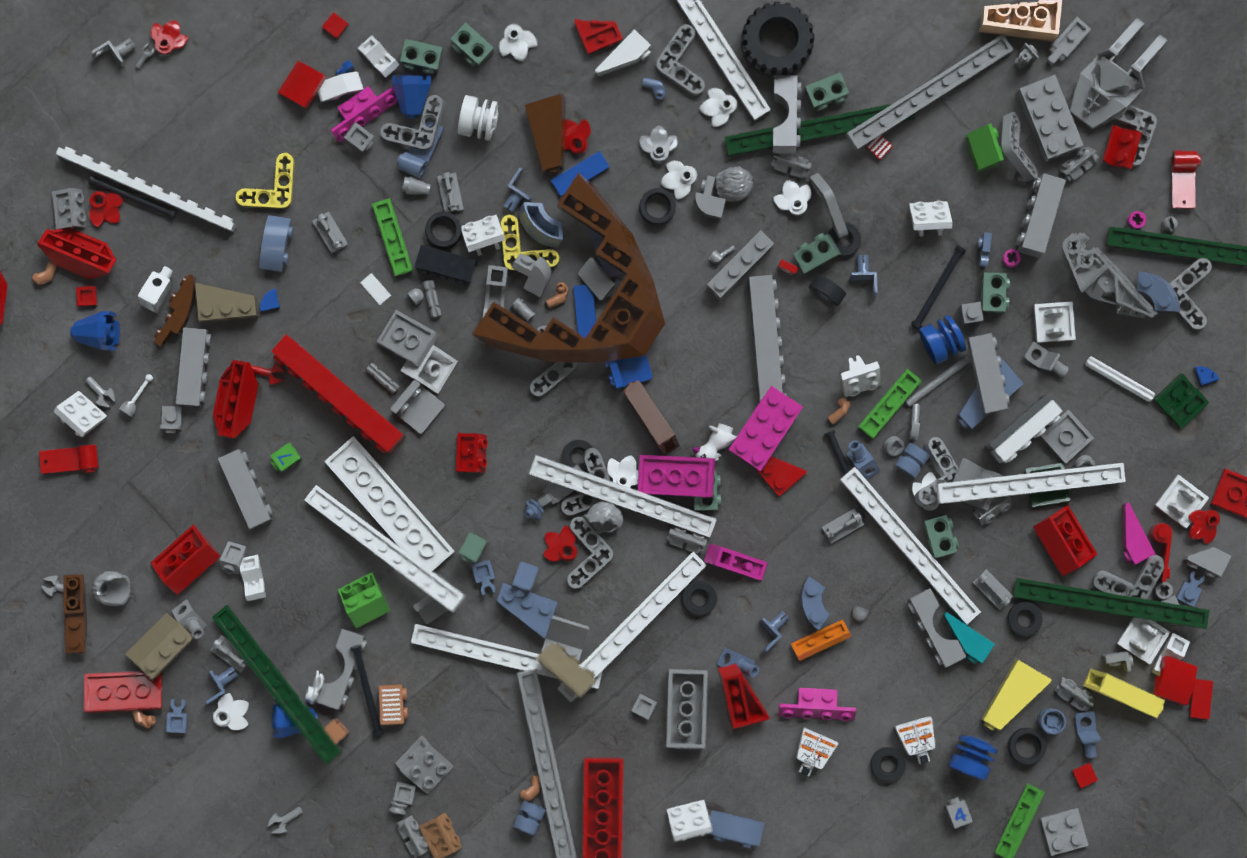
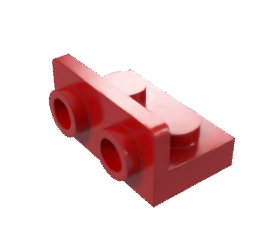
(1122, 147)
(471, 452)

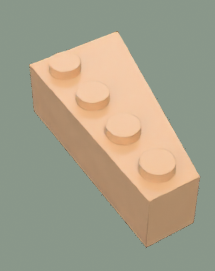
(1025, 20)

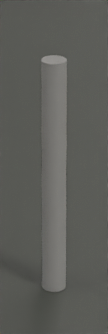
(937, 381)

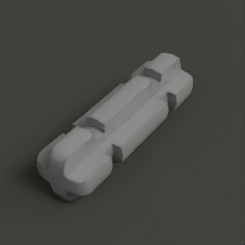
(432, 298)
(382, 378)

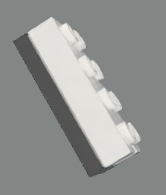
(1023, 428)

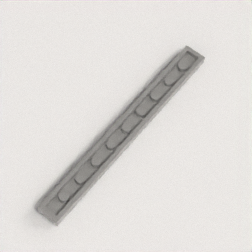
(929, 92)
(546, 764)

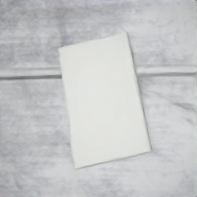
(375, 288)

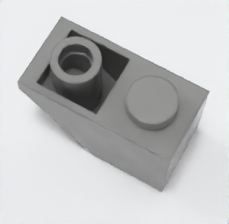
(1210, 559)

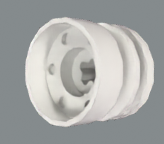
(477, 118)

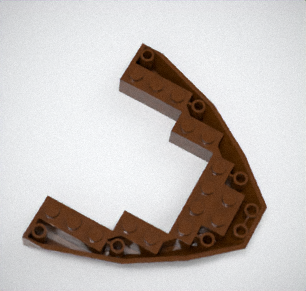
(627, 322)

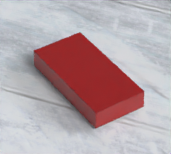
(1201, 699)

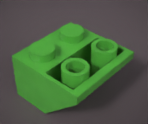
(985, 147)
(363, 600)

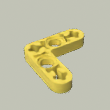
(273, 194)
(514, 252)

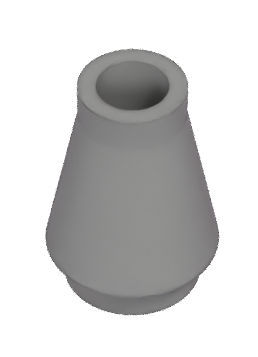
(414, 186)

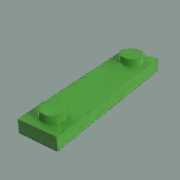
(392, 237)
(889, 403)
(1019, 822)

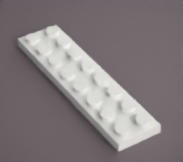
(388, 504)

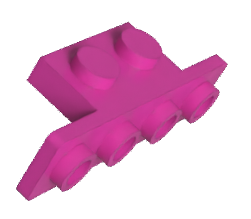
(363, 109)
(817, 704)

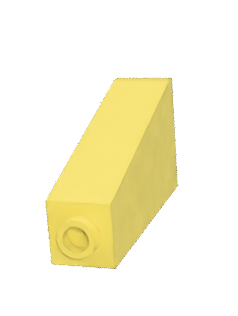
(1014, 693)
(1124, 693)

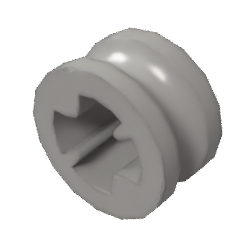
(1157, 589)
(398, 807)

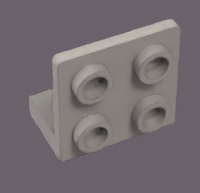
(417, 407)
(971, 471)
(568, 634)
(424, 765)

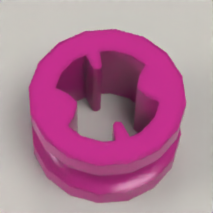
(1132, 224)
(1005, 259)

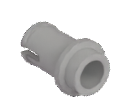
(523, 309)

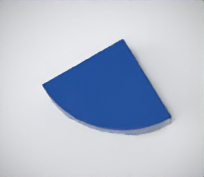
(347, 68)
(269, 301)
(1205, 375)

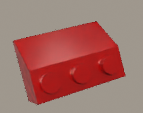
(1065, 540)
(185, 559)

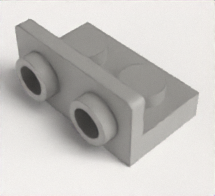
(69, 208)

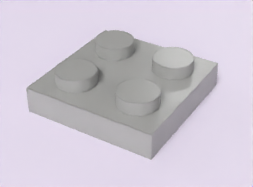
(1066, 436)
(1064, 831)

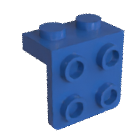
(629, 370)

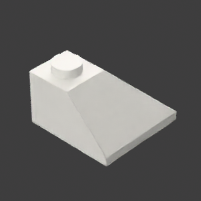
(433, 370)

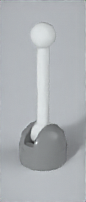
(129, 407)

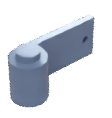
(416, 159)

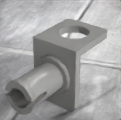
(117, 51)
(1047, 360)
(189, 620)

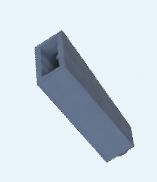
(972, 413)

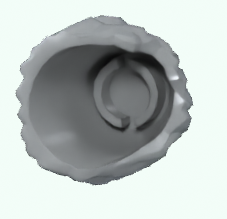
(734, 184)
(604, 517)
(111, 588)

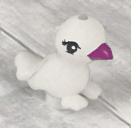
(719, 439)

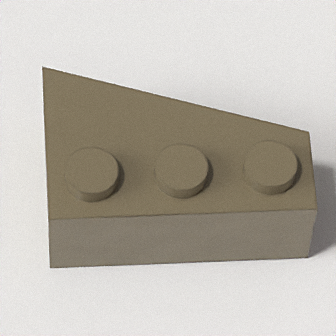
(223, 305)

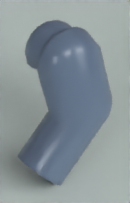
(656, 86)

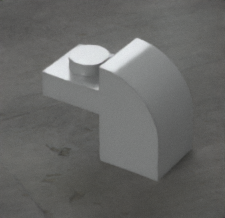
(709, 205)
(537, 272)

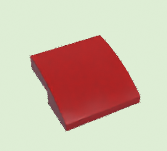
(302, 84)
(1175, 680)

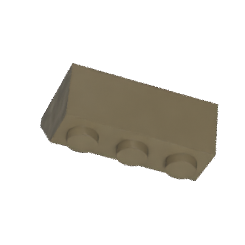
(159, 646)
(566, 669)

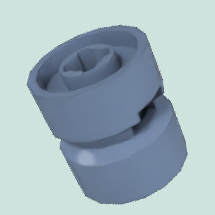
(912, 460)
(1051, 720)
(529, 817)

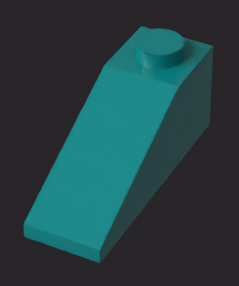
(972, 643)

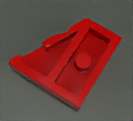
(597, 34)
(780, 474)

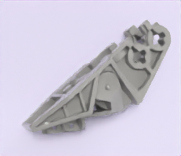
(1105, 88)
(1104, 278)

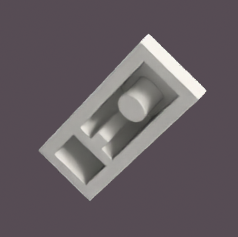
(627, 53)

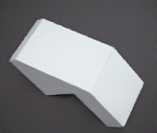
(378, 56)
(340, 85)
(253, 578)
(1174, 647)

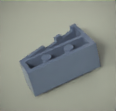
(528, 607)

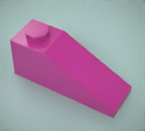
(1134, 538)
(735, 561)

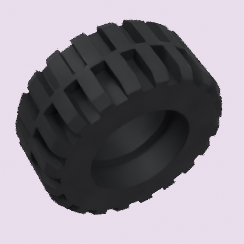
(783, 15)

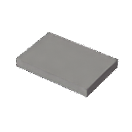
(407, 338)

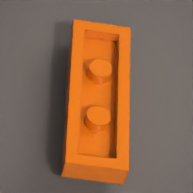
(821, 640)

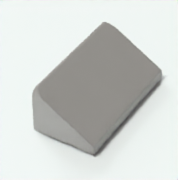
(596, 279)

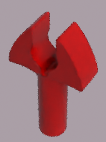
(268, 372)

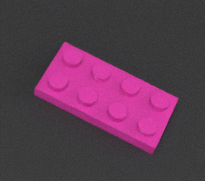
(765, 428)
(676, 475)

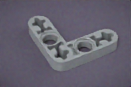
(674, 66)
(1138, 122)
(423, 131)
(1013, 151)
(827, 196)
(1183, 288)
(558, 366)
(945, 473)
(572, 498)
(595, 550)
(1132, 589)

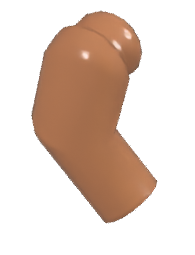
(45, 276)
(560, 295)
(841, 412)
(144, 720)
(533, 791)

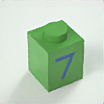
(285, 457)

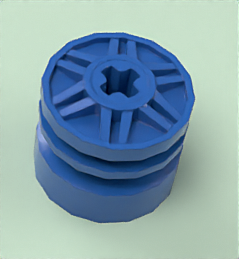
(945, 338)
(973, 757)

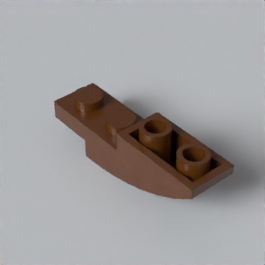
(183, 304)
(75, 613)

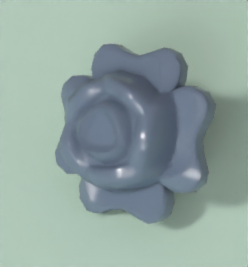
(533, 510)

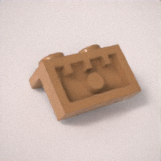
(440, 836)

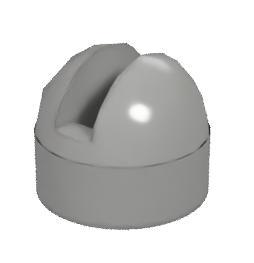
(1166, 225)
(415, 295)
(859, 613)

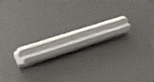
(1120, 379)

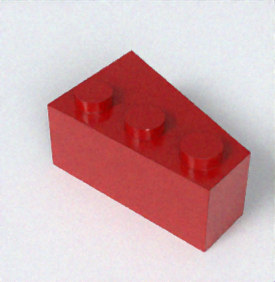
(740, 699)

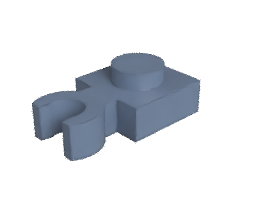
(984, 245)
(483, 573)
(1189, 591)
(177, 720)

